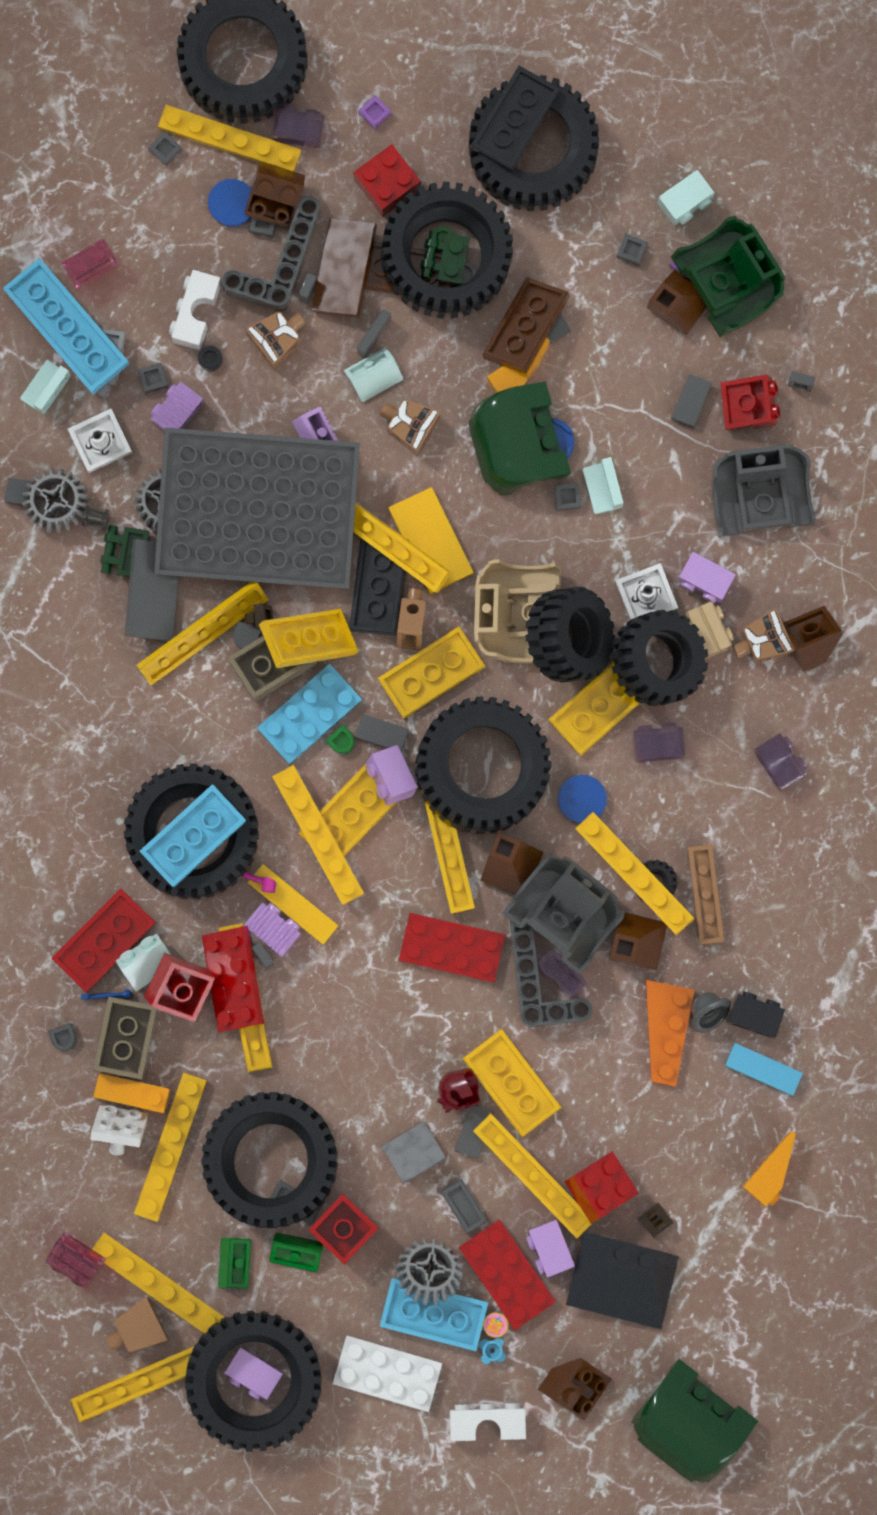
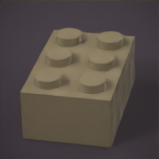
(258, 671)
(126, 1038)

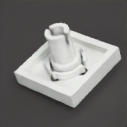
(96, 432)
(654, 578)
(119, 1127)

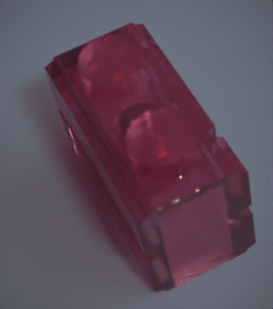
(89, 263)
(75, 1260)

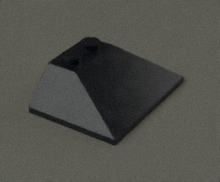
(622, 1280)

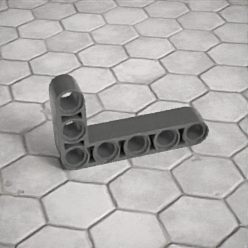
(285, 263)
(533, 979)

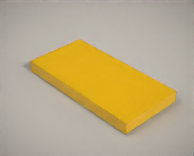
(427, 527)
(308, 638)
(431, 672)
(593, 711)
(353, 811)
(512, 1083)

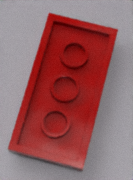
(103, 940)
(451, 947)
(235, 983)
(507, 1274)

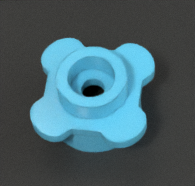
(487, 1356)

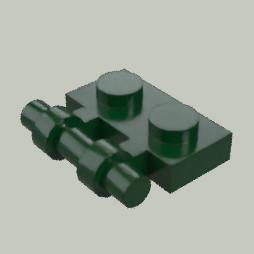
(452, 261)
(124, 561)

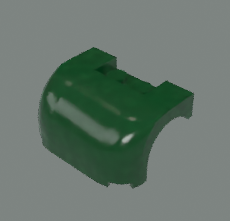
(732, 274)
(517, 438)
(691, 1425)

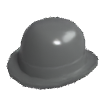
(709, 1012)

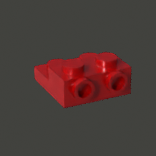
(750, 402)

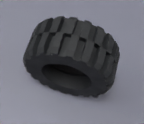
(550, 637)
(686, 651)

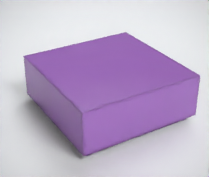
(374, 112)

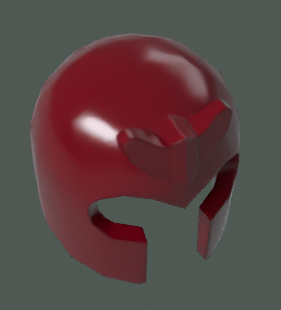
(459, 1090)

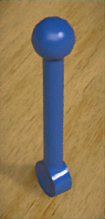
(127, 994)

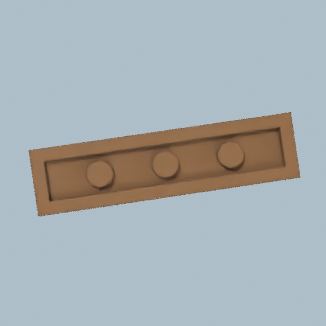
(705, 894)

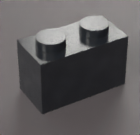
(756, 1015)

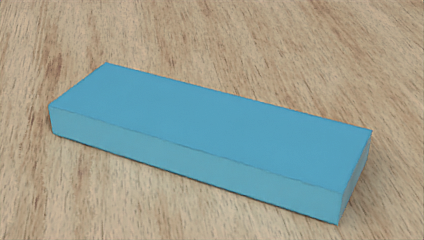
(763, 1069)

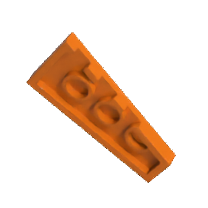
(667, 1026)

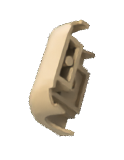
(503, 603)

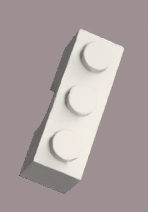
(200, 289)
(465, 1421)

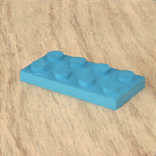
(309, 714)
(193, 836)
(448, 1322)

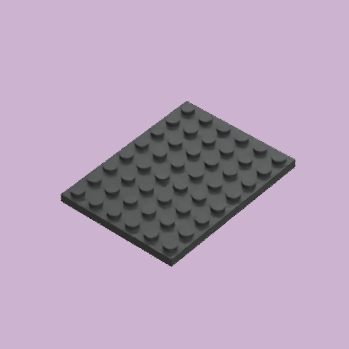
(256, 508)

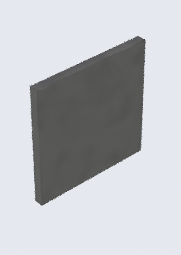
(413, 1152)

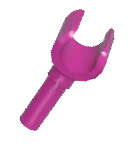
(268, 884)

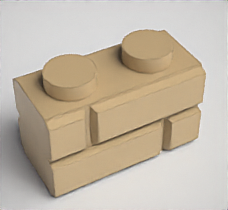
(710, 626)

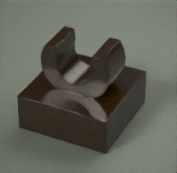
(261, 613)
(655, 1220)

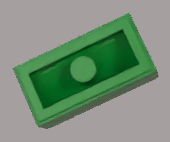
(296, 1252)
(234, 1263)

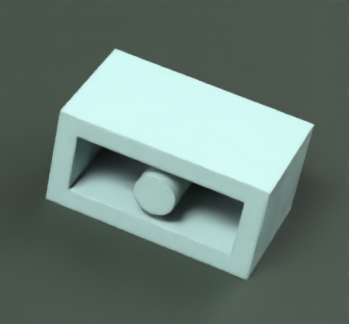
(686, 198)
(142, 961)

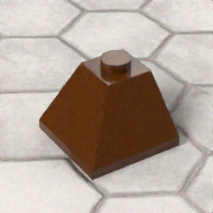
(813, 637)

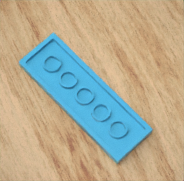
(66, 326)

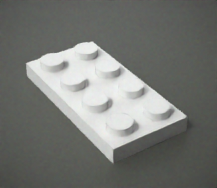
(387, 1373)

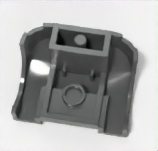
(762, 490)
(566, 909)

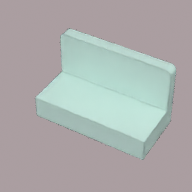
(374, 374)
(45, 387)
(603, 487)

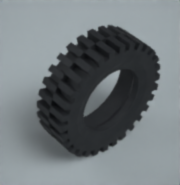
(248, 99)
(551, 185)
(455, 207)
(181, 784)
(453, 802)
(234, 1125)
(265, 1429)

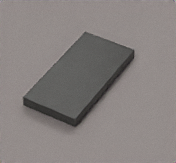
(150, 596)

